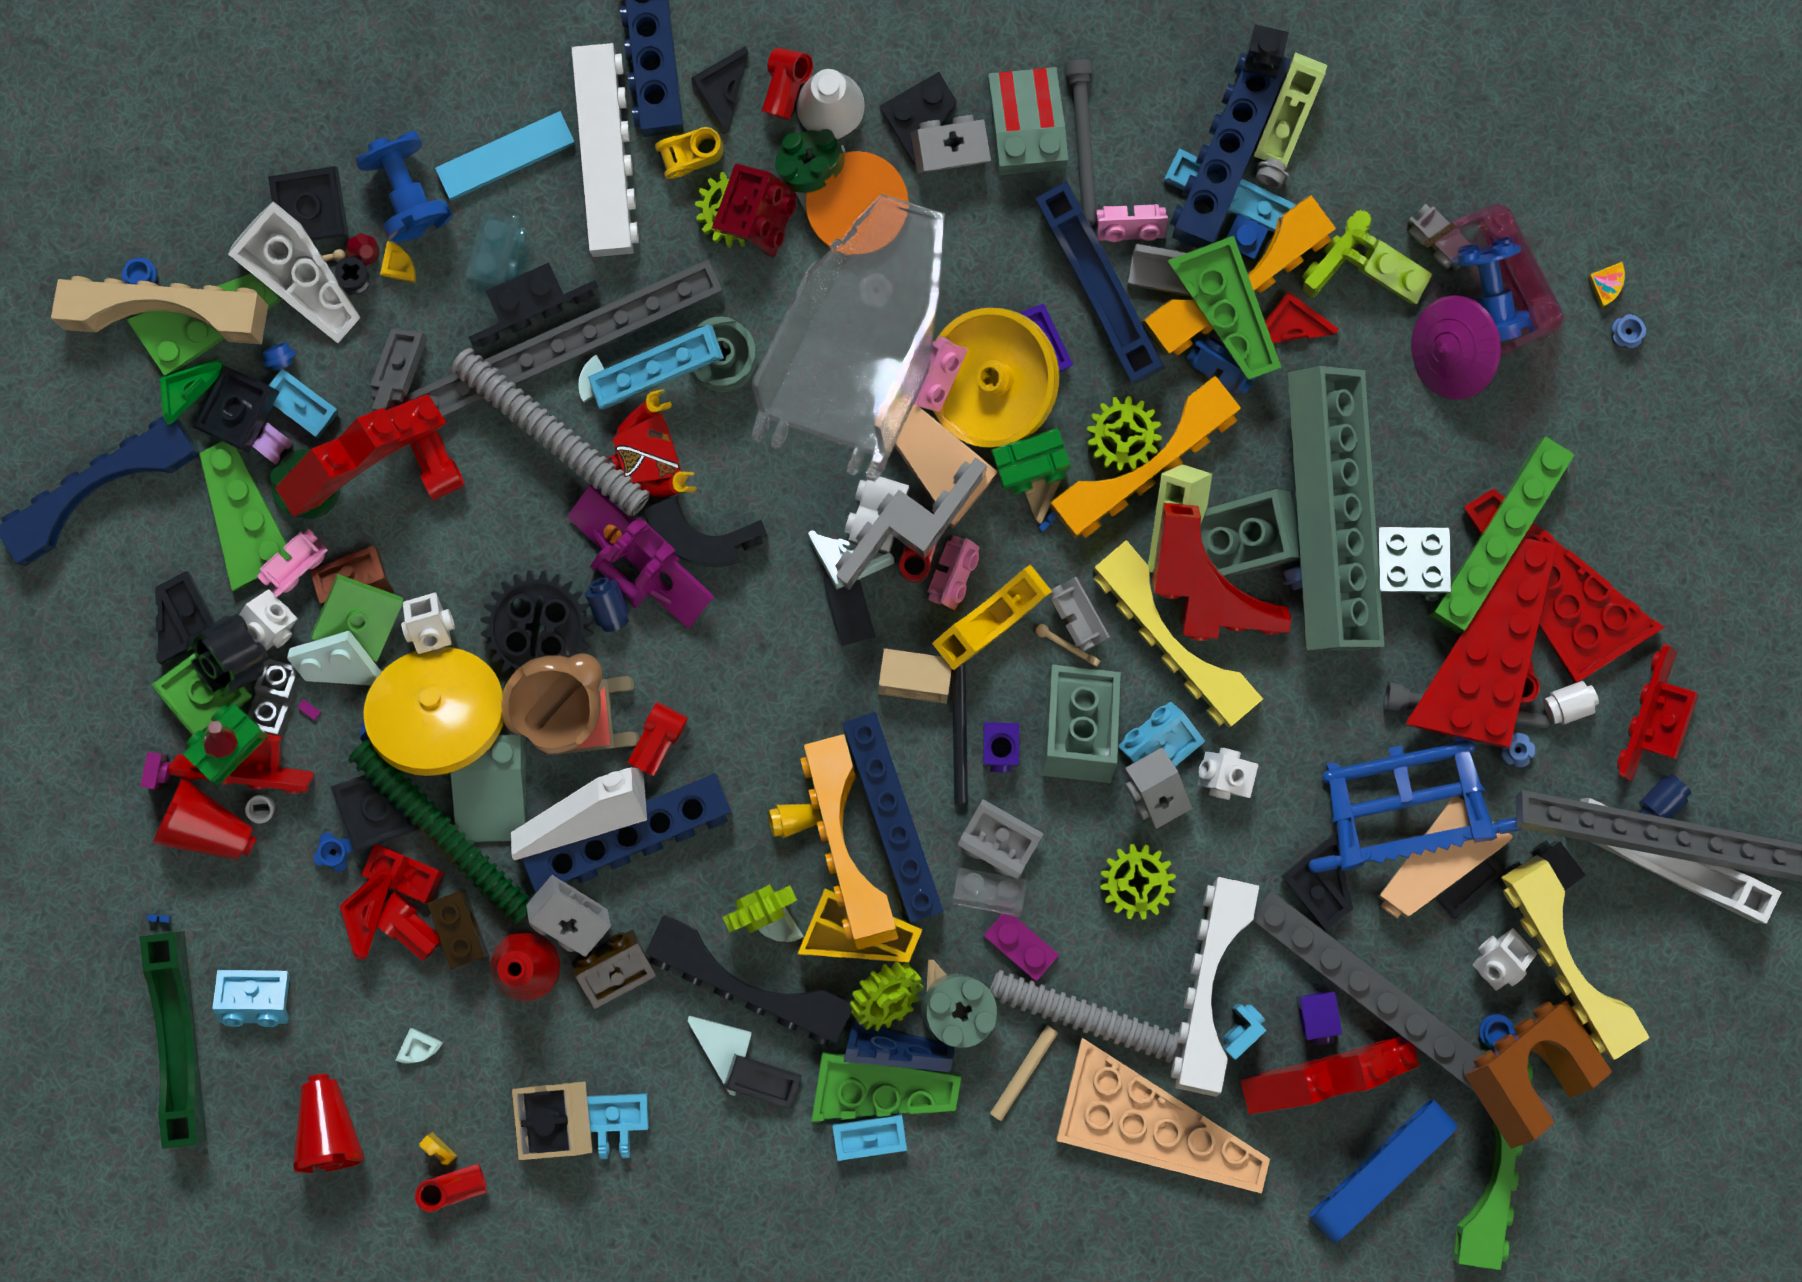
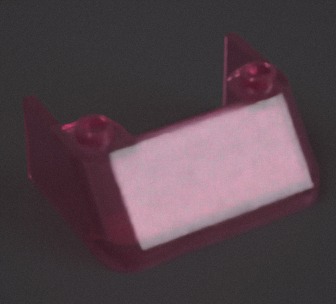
(1520, 270)

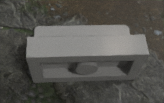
(1152, 270)

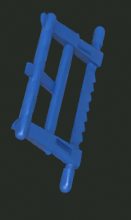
(1344, 813)

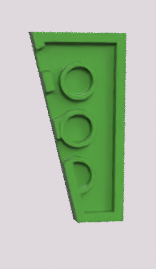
(1227, 299)
(179, 338)
(241, 515)
(860, 1089)

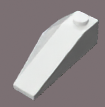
(288, 263)
(592, 810)

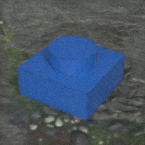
(1248, 236)

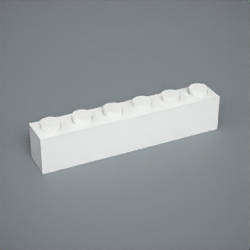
(603, 150)

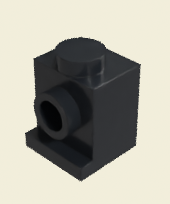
(1265, 51)

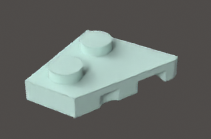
(334, 661)

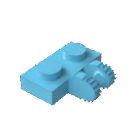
(620, 1114)

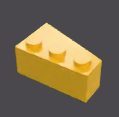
(828, 938)

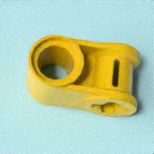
(687, 152)

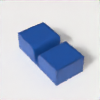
(1050, 518)
(162, 918)

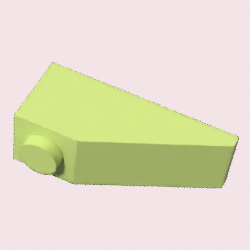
(1291, 109)
(1180, 486)

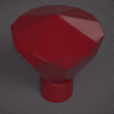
(363, 248)
(219, 740)

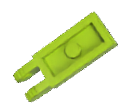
(1388, 267)
(1319, 274)

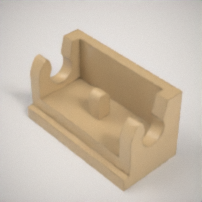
(914, 676)

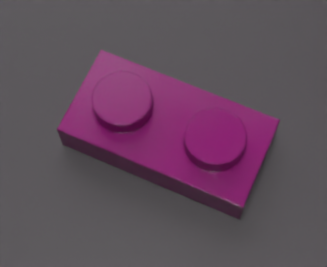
(155, 771)
(1021, 945)

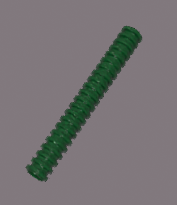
(441, 832)

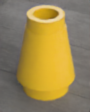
(792, 818)

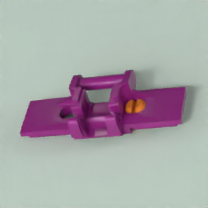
(645, 549)

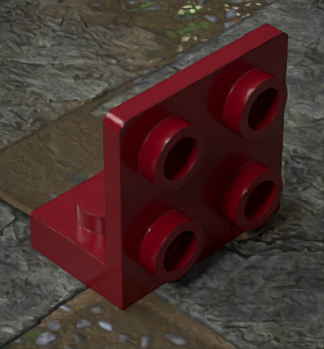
(755, 208)

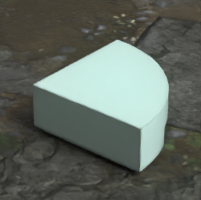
(590, 368)
(782, 929)
(417, 1047)

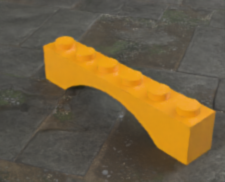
(1295, 232)
(1088, 501)
(867, 908)

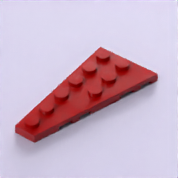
(1582, 612)
(1487, 669)

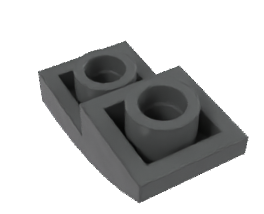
(273, 696)

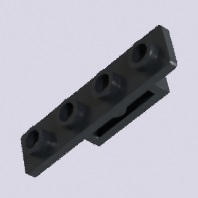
(527, 297)

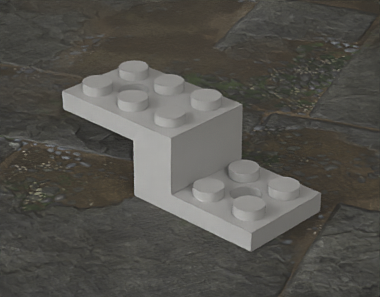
(909, 522)

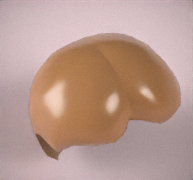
(554, 701)

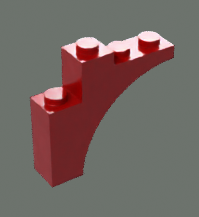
(357, 449)
(1209, 599)
(1329, 1076)

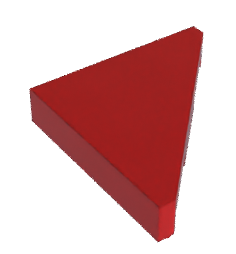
(1297, 321)
(363, 911)

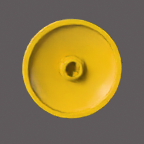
(1004, 379)
(434, 711)

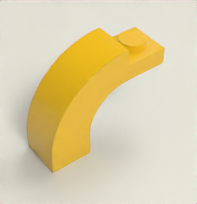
(992, 617)

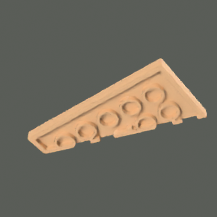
(1136, 1120)

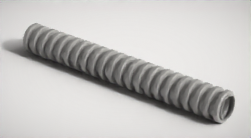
(549, 432)
(1086, 1016)

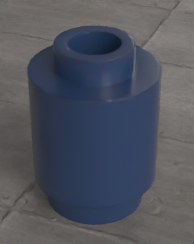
(607, 604)
(1665, 798)

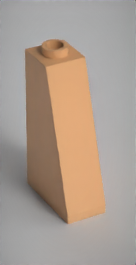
(936, 456)
(1428, 875)

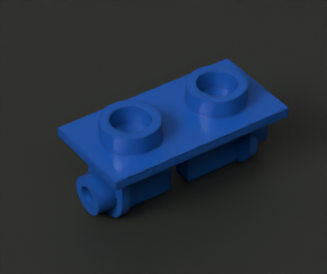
(1214, 356)

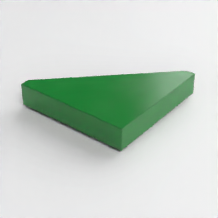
(184, 387)

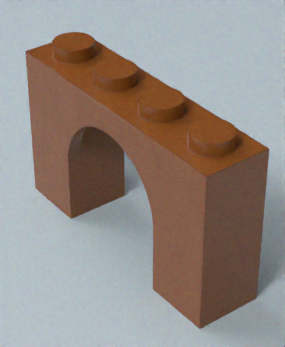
(1503, 1076)

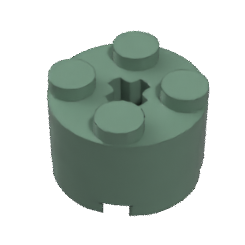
(738, 366)
(977, 1019)

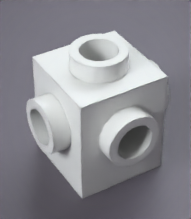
(268, 620)
(427, 623)
(1227, 774)
(1504, 959)

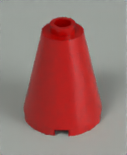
(203, 825)
(538, 963)
(324, 1129)

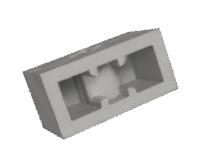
(970, 140)
(1157, 789)
(568, 916)

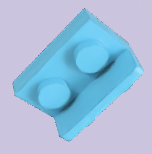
(1165, 729)
(251, 997)
(1241, 1038)

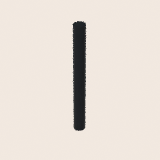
(959, 735)

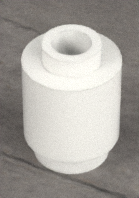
(1571, 703)

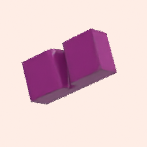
(308, 709)

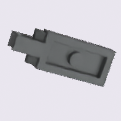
(396, 368)

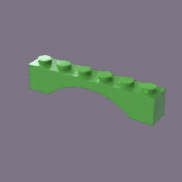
(1502, 535)
(1482, 1232)

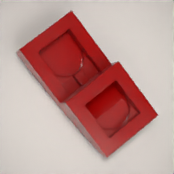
(408, 874)

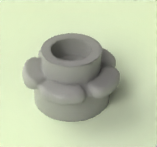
(1271, 173)

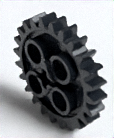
(506, 621)

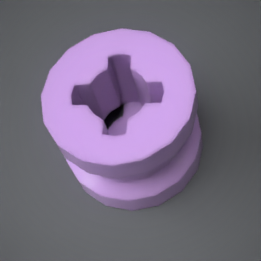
(271, 443)

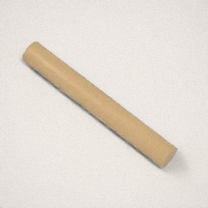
(1024, 1073)

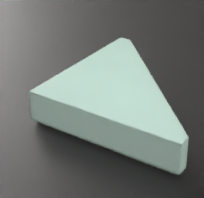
(831, 550)
(720, 1043)

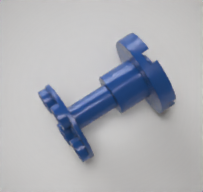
(408, 198)
(1494, 297)

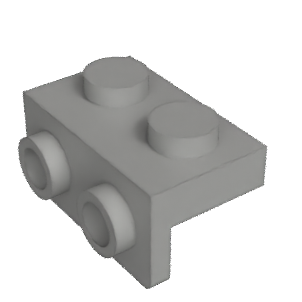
(999, 839)

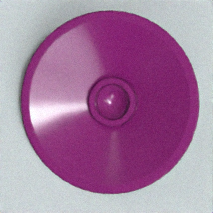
(1456, 347)

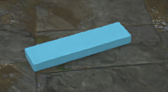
(505, 156)
(1248, 200)
(655, 367)

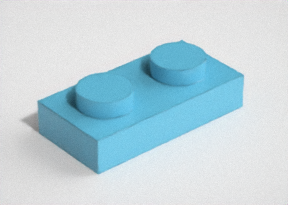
(302, 404)
(869, 1137)

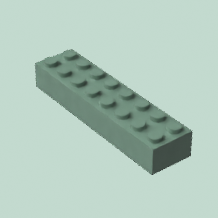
(1335, 509)

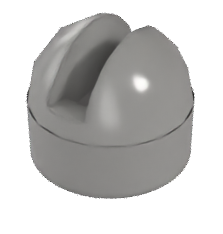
(260, 815)

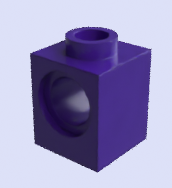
(1008, 731)
(1319, 1017)

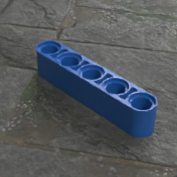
(1383, 1171)

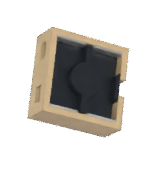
(552, 1121)

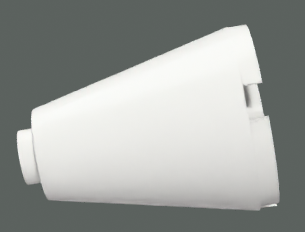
(831, 103)

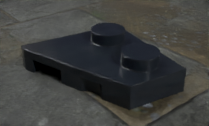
(918, 104)
(179, 615)
(1323, 892)

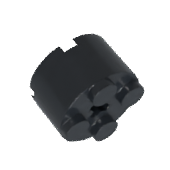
(227, 655)

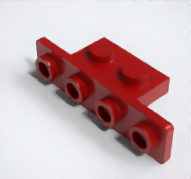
(1662, 717)
(257, 771)

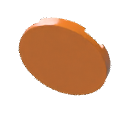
(850, 193)

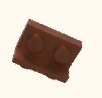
(360, 566)

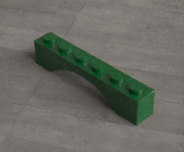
(180, 1084)

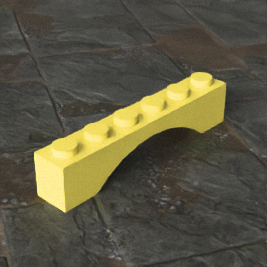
(1129, 581)
(1541, 900)

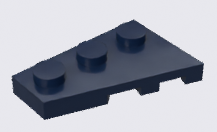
(897, 1049)

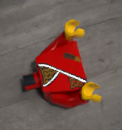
(648, 452)

